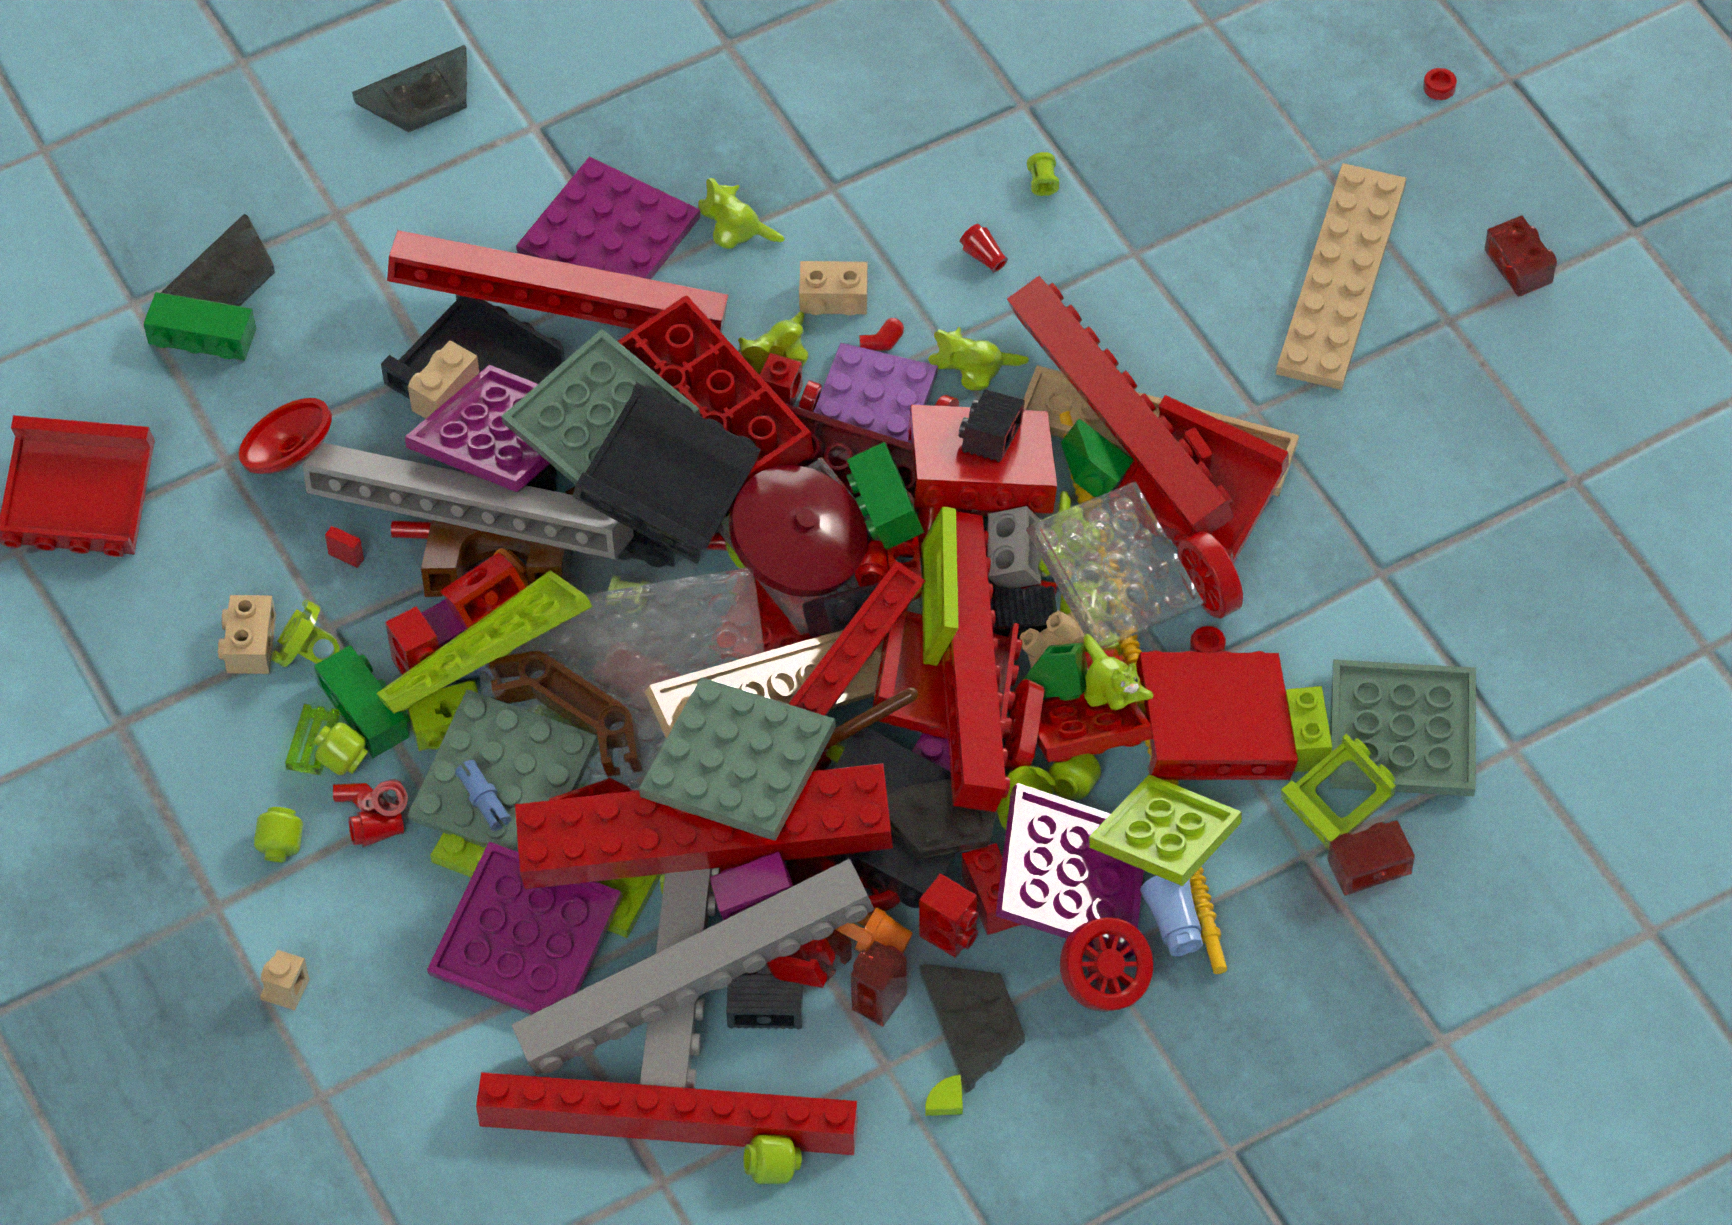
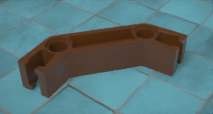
(572, 699)

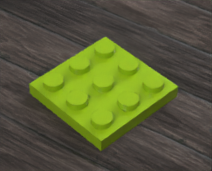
(1165, 830)

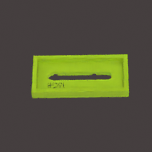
(940, 587)

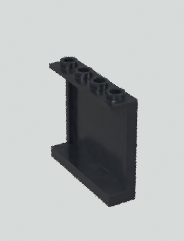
(485, 332)
(667, 472)
(896, 867)

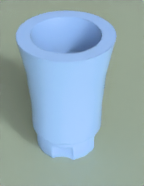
(1174, 914)

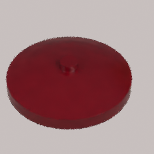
(798, 530)

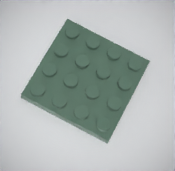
(580, 403)
(1412, 722)
(516, 752)
(737, 758)

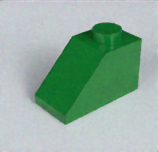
(1093, 459)

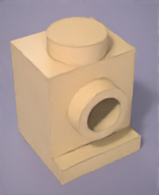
(284, 979)

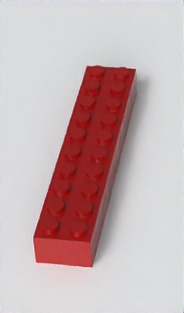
(638, 837)

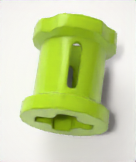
(1042, 170)

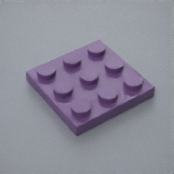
(875, 390)

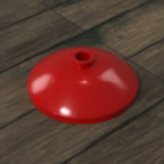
(286, 436)

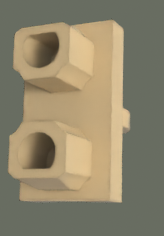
(1059, 630)

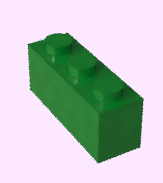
(200, 326)
(883, 496)
(353, 690)

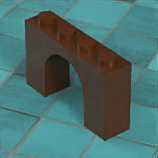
(455, 548)

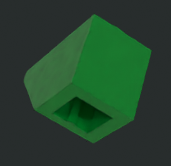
(1061, 671)

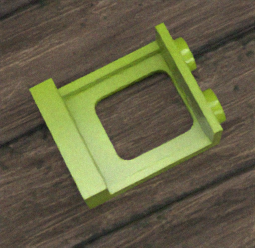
(1316, 814)

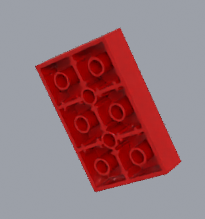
(718, 380)

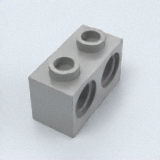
(1012, 549)

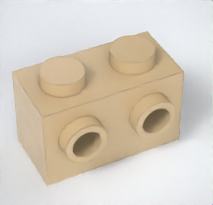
(833, 287)
(441, 378)
(248, 634)

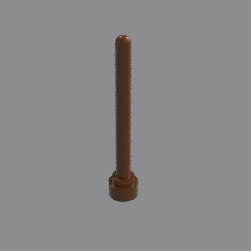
(872, 716)

